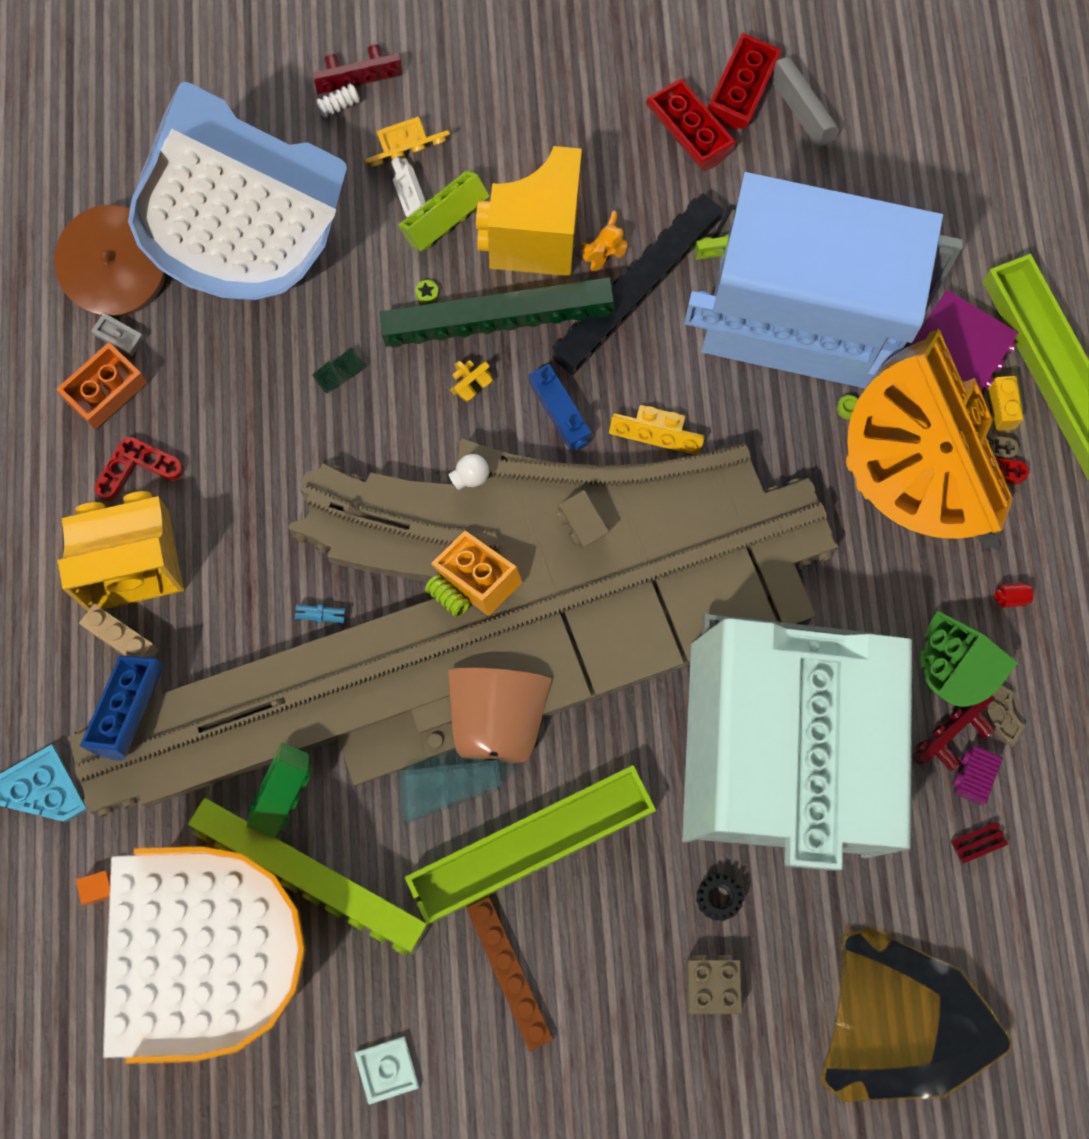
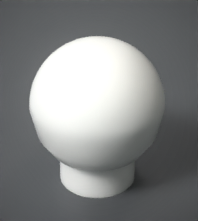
(470, 471)

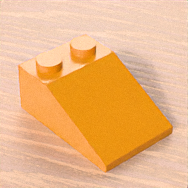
(478, 572)

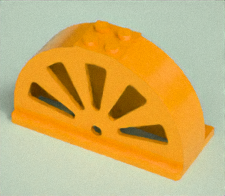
(925, 448)

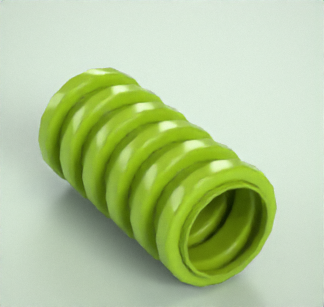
(447, 595)

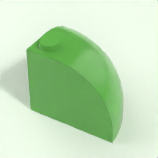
(962, 662)

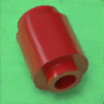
(1014, 595)

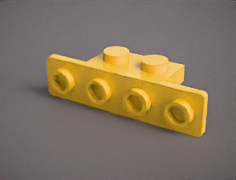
(401, 138)
(658, 429)

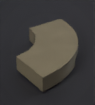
(1003, 717)

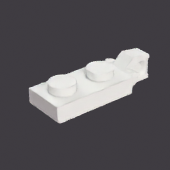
(407, 186)

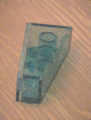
(443, 787)

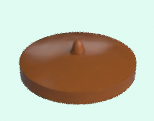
(103, 265)

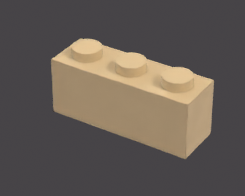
(117, 634)

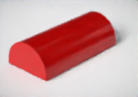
(743, 81)
(691, 124)

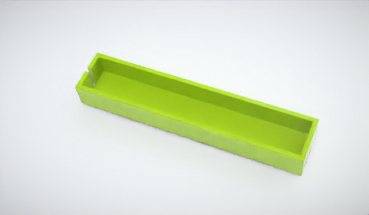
(1046, 347)
(530, 845)
(310, 877)

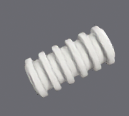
(336, 101)

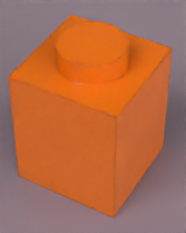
(94, 888)

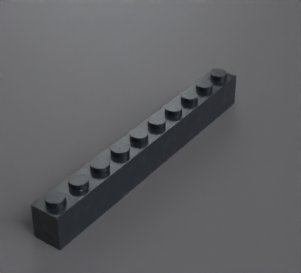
(639, 282)

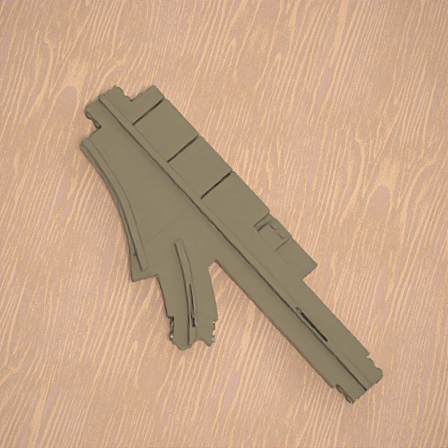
(592, 619)

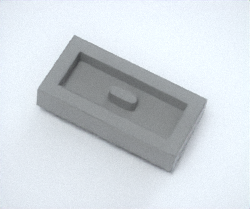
(117, 334)

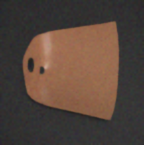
(496, 712)

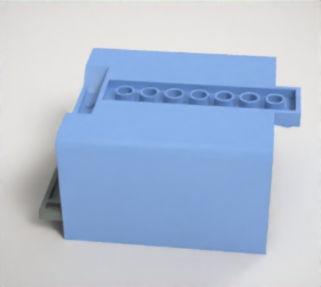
(821, 281)

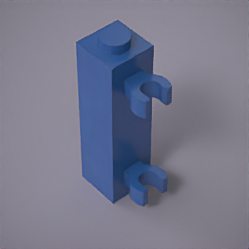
(560, 408)

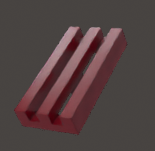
(998, 835)

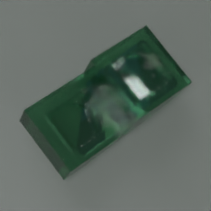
(339, 371)

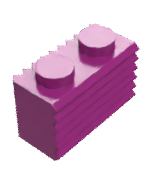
(976, 775)

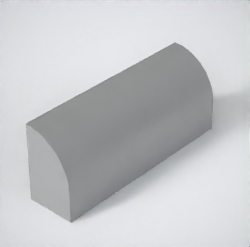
(804, 103)

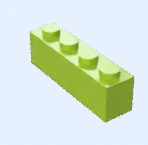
(443, 211)

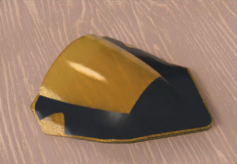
(906, 1024)

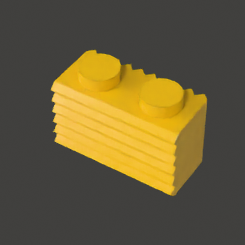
(1005, 403)

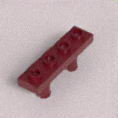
(358, 73)
(946, 732)

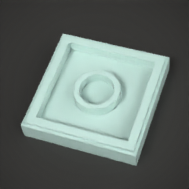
(386, 1070)

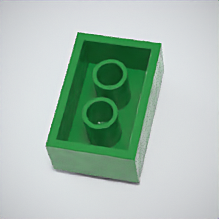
(279, 791)

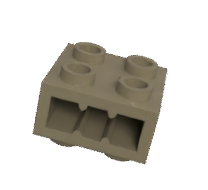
(713, 985)

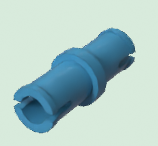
(320, 613)

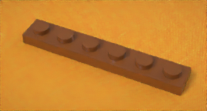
(509, 974)

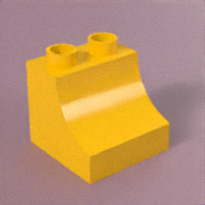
(534, 219)
(120, 553)

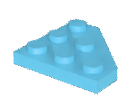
(41, 787)

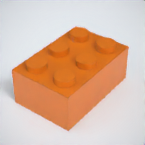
(101, 385)

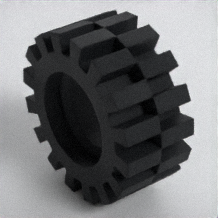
(730, 886)

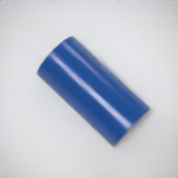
(122, 706)

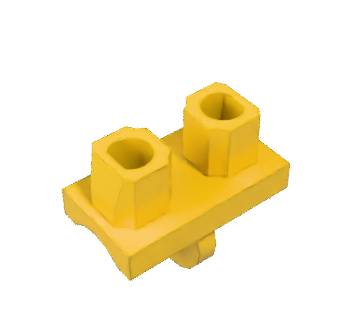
(463, 387)

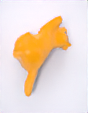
(607, 243)

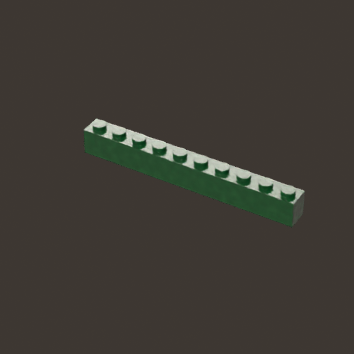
(497, 312)

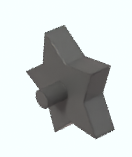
(989, 540)

